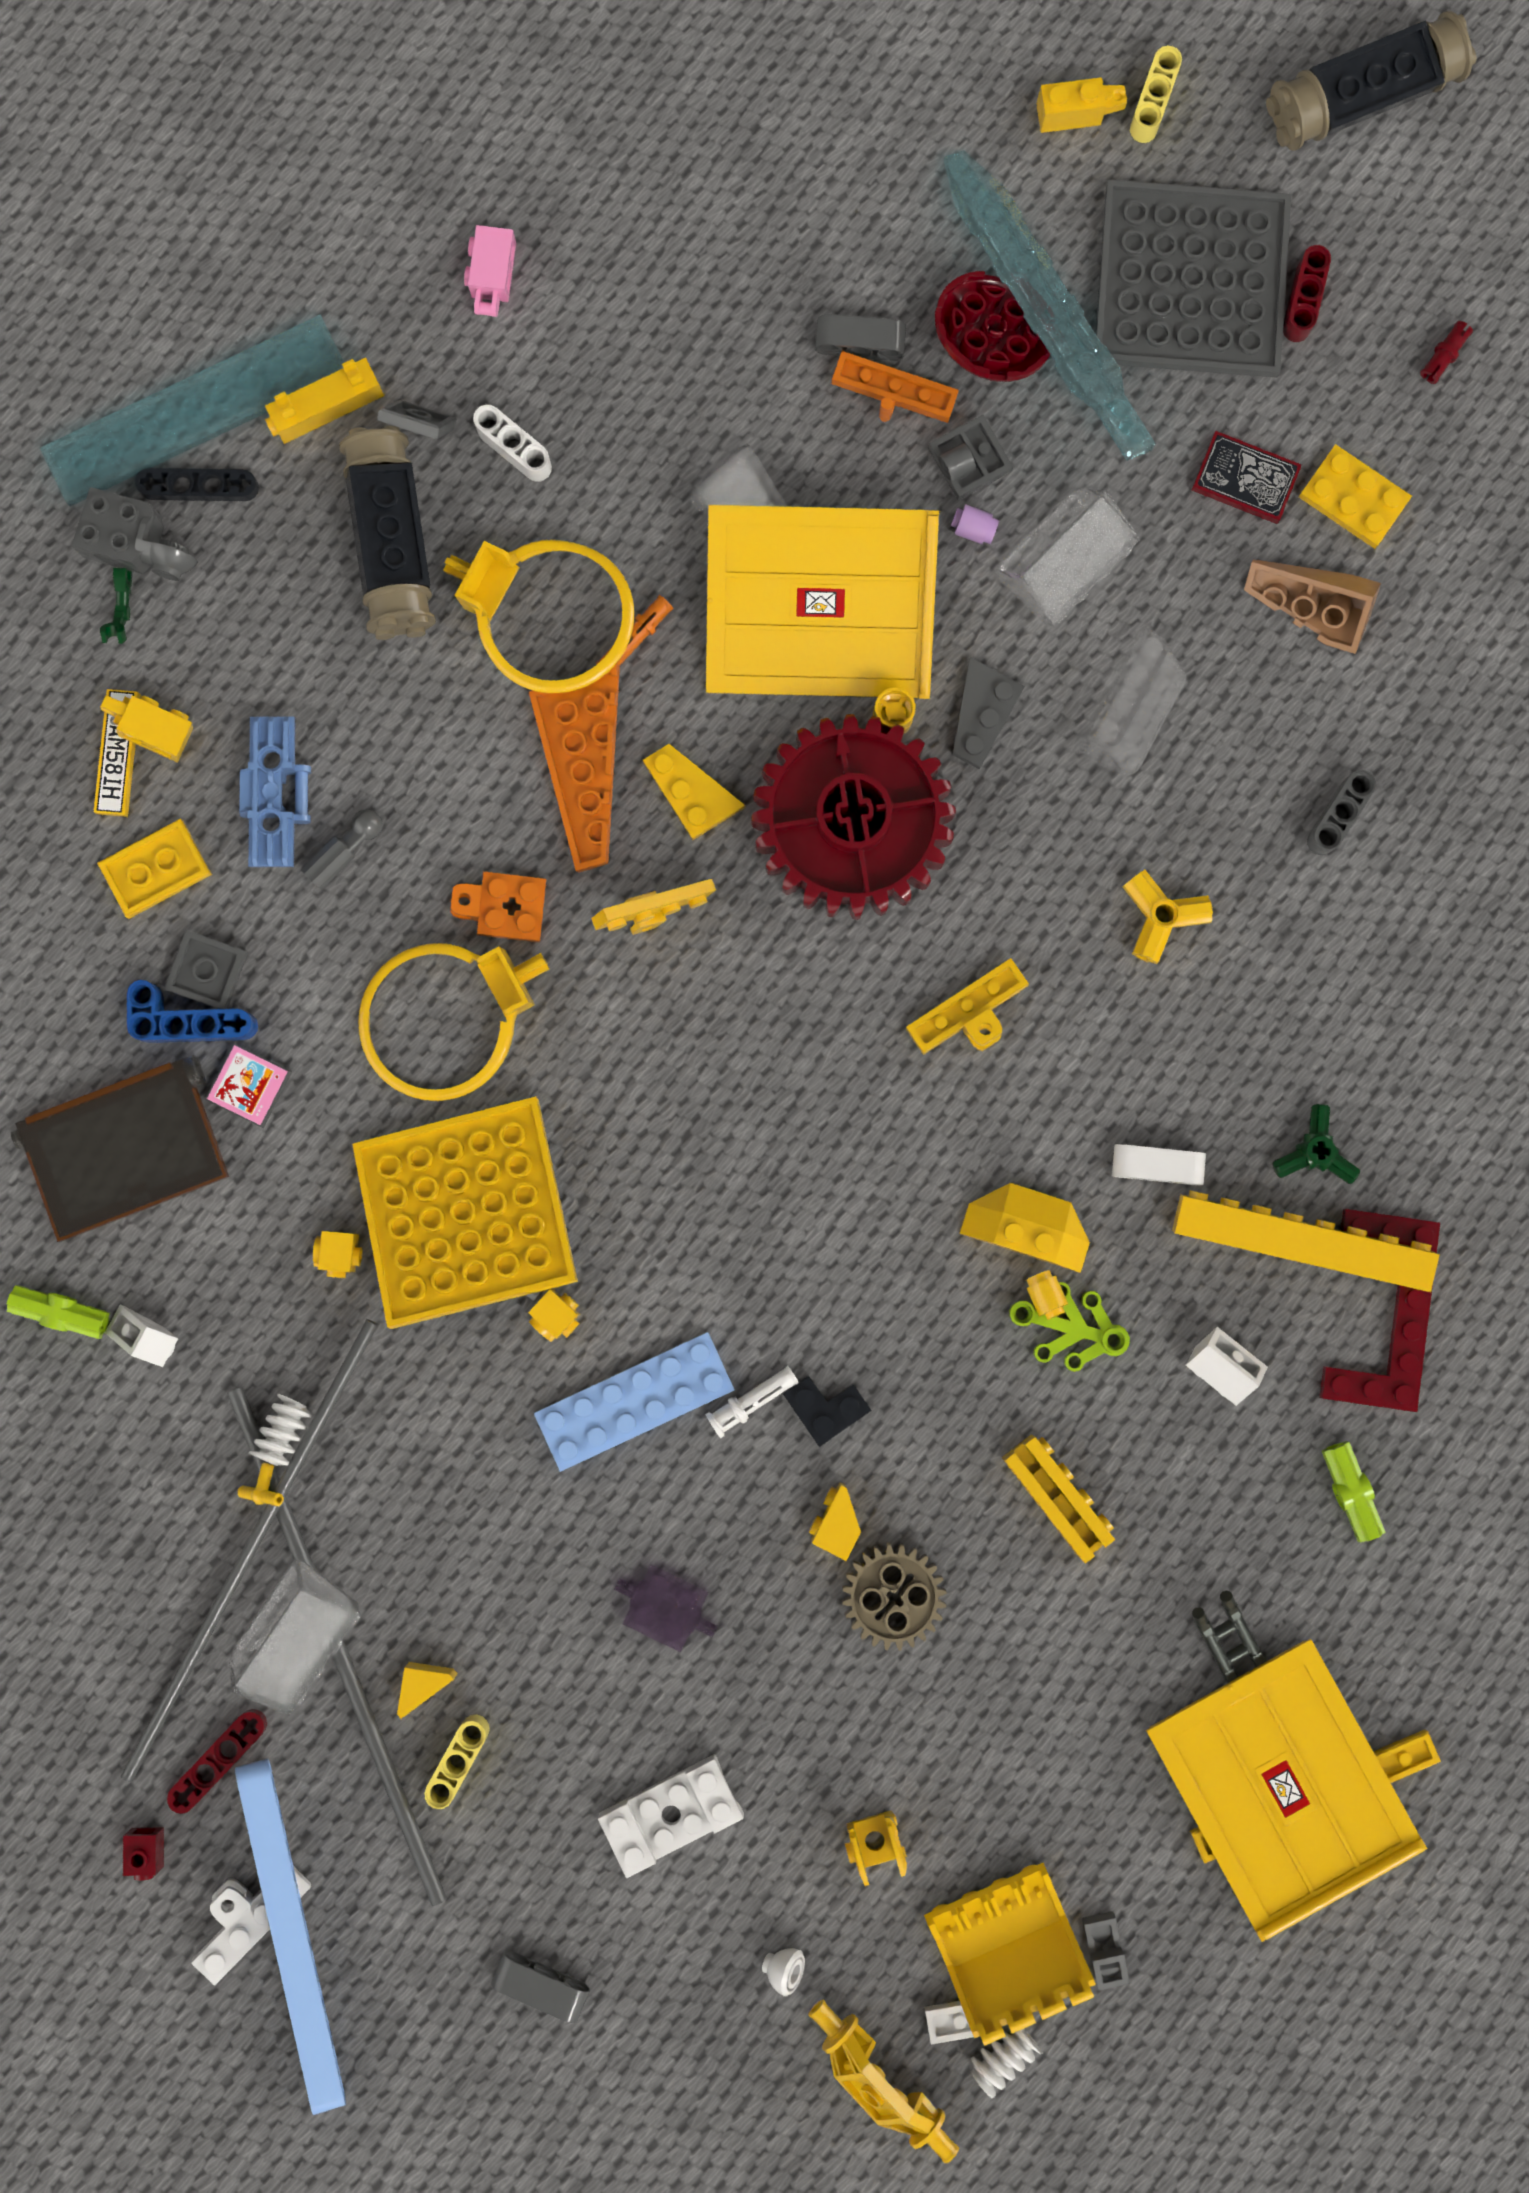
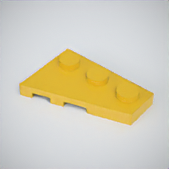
(691, 792)

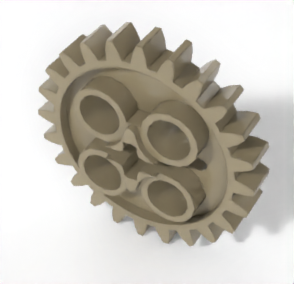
(917, 1614)

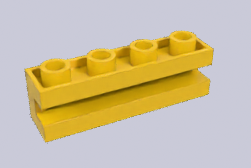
(1058, 1498)

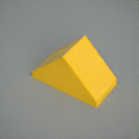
(421, 1683)

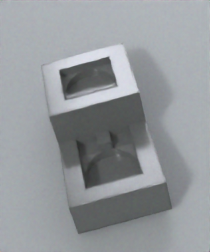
(1105, 1950)

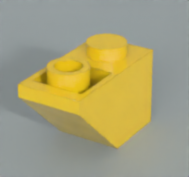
(838, 1526)

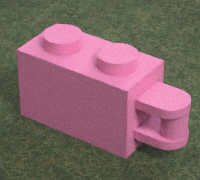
(490, 268)

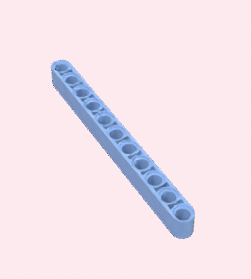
(290, 1936)

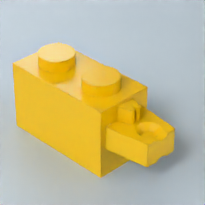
(1077, 104)
(149, 725)

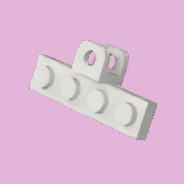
(243, 1923)

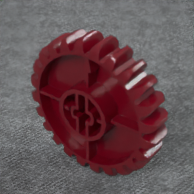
(862, 765)

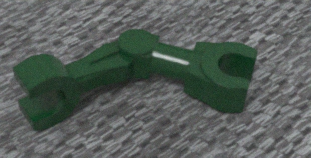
(122, 585)

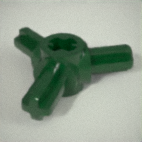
(1306, 1159)

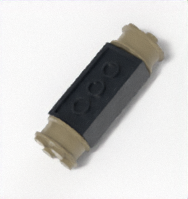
(1371, 80)
(387, 532)

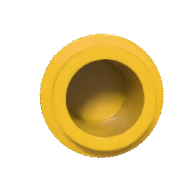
(1046, 1294)

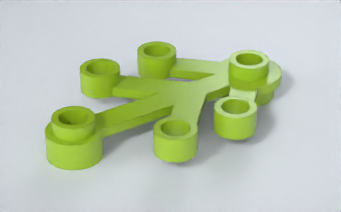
(1075, 1330)

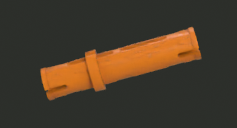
(660, 609)

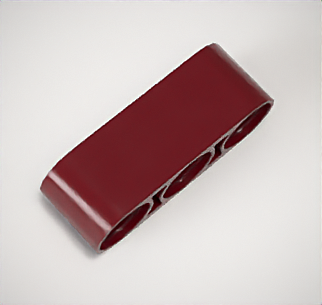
(1310, 280)

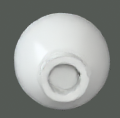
(784, 1970)

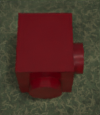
(143, 1852)

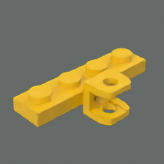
(652, 908)
(970, 1011)

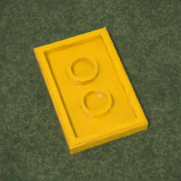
(154, 868)

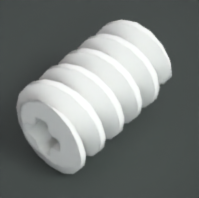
(281, 1432)
(1003, 2060)

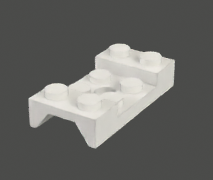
(642, 1834)

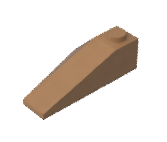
(1323, 600)

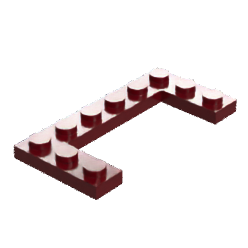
(1402, 1383)

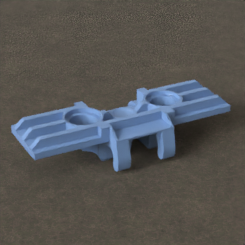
(263, 792)

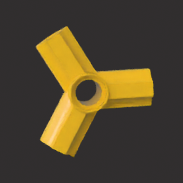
(1181, 912)

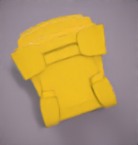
(865, 1856)

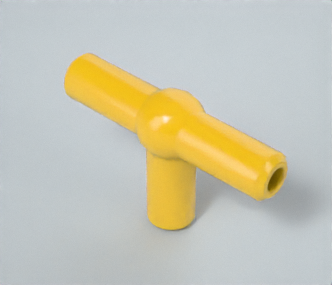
(260, 1494)

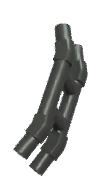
(1213, 1636)

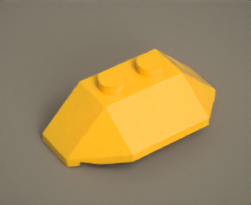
(1029, 1225)

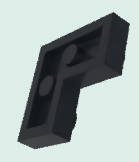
(823, 1417)

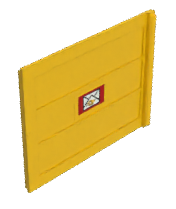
(820, 600)
(1286, 1789)

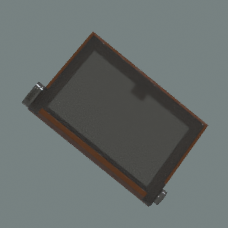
(122, 1148)

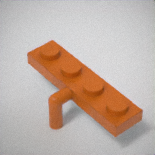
(894, 388)

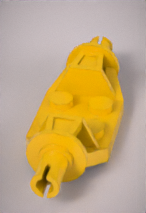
(872, 2092)

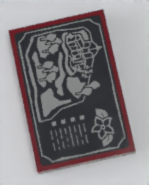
(1246, 477)

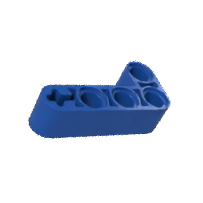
(192, 1019)

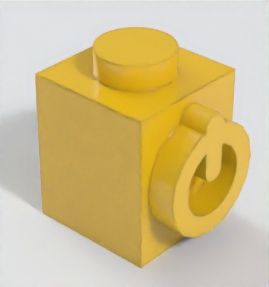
(337, 1253)
(554, 1315)

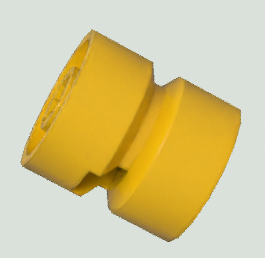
(893, 708)

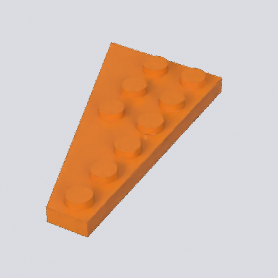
(580, 754)

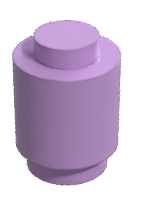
(974, 524)

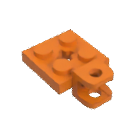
(487, 908)

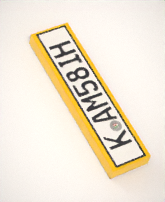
(114, 765)

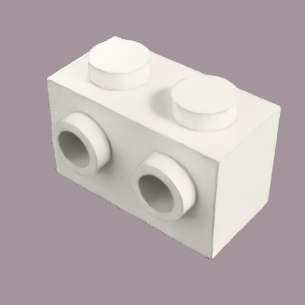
(1226, 1366)

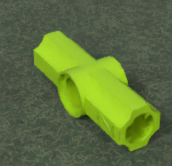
(57, 1312)
(1353, 1491)

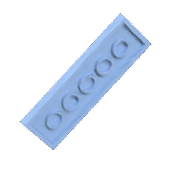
(634, 1401)

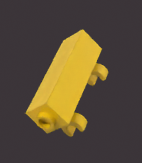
(323, 400)

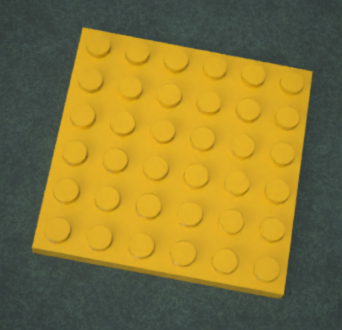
(464, 1213)

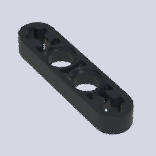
(197, 480)

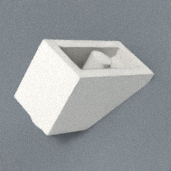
(141, 1336)

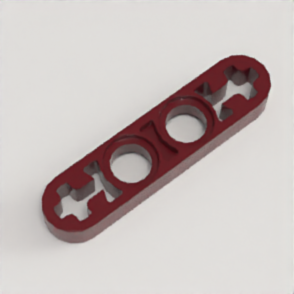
(219, 1762)

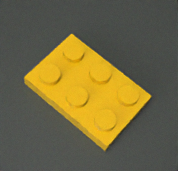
(1355, 496)

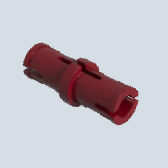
(1446, 352)

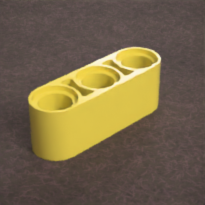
(1160, 82)
(446, 1772)

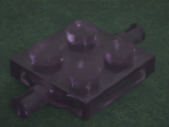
(665, 1608)

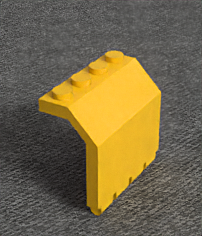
(1011, 1953)

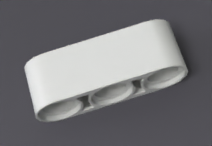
(506, 430)
(1158, 1164)

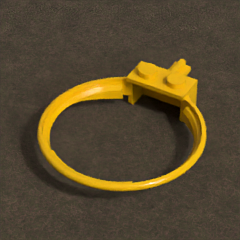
(487, 582)
(507, 987)

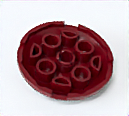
(986, 329)

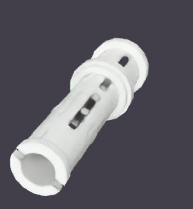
(739, 1409)

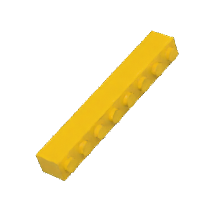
(1306, 1242)

